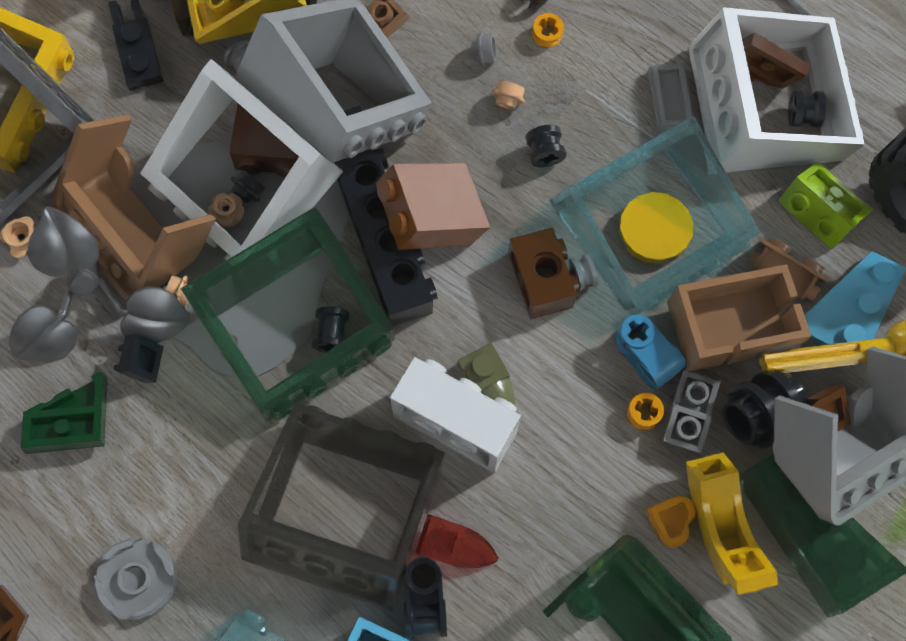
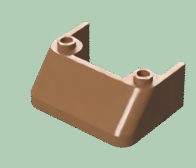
(98, 194)

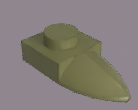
(488, 372)

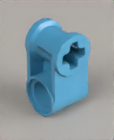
(652, 354)

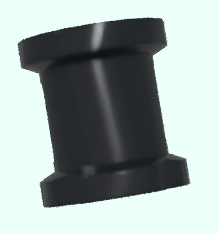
(330, 327)

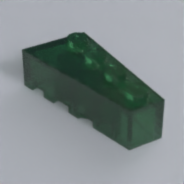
(834, 561)

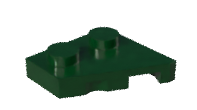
(67, 420)

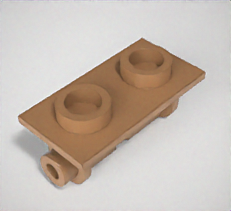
(803, 273)

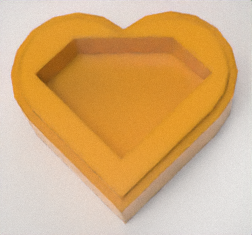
(671, 520)

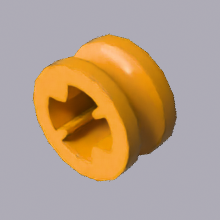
(550, 20)
(634, 416)

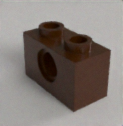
(543, 294)

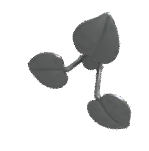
(67, 247)

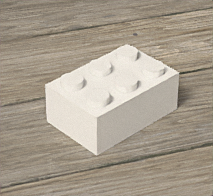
(455, 413)

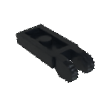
(136, 47)

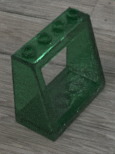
(262, 265)

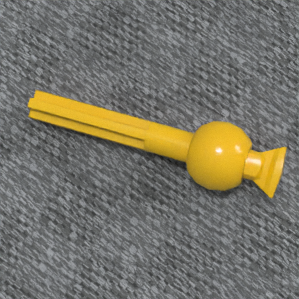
(834, 354)

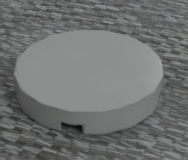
(135, 579)

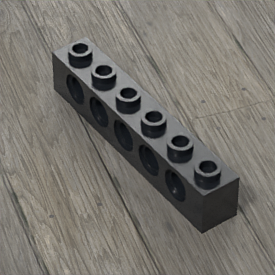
(399, 301)

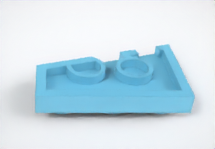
(856, 303)

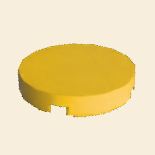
(655, 228)

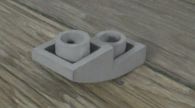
(691, 411)

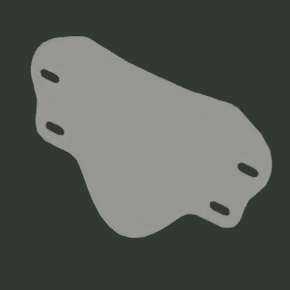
(278, 316)

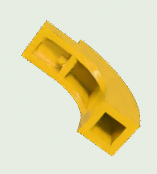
(724, 527)

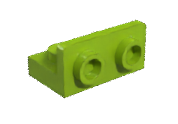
(824, 205)

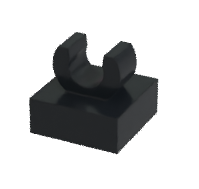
(139, 358)

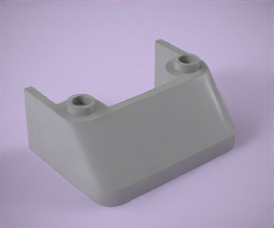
(853, 466)

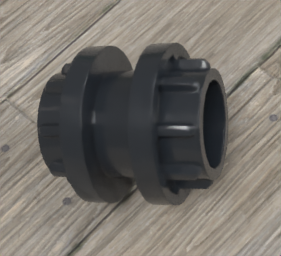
(752, 406)

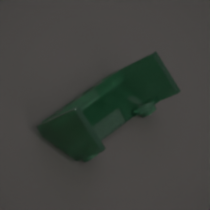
(637, 598)

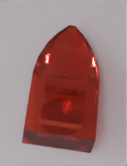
(454, 544)

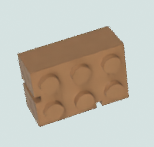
(737, 317)

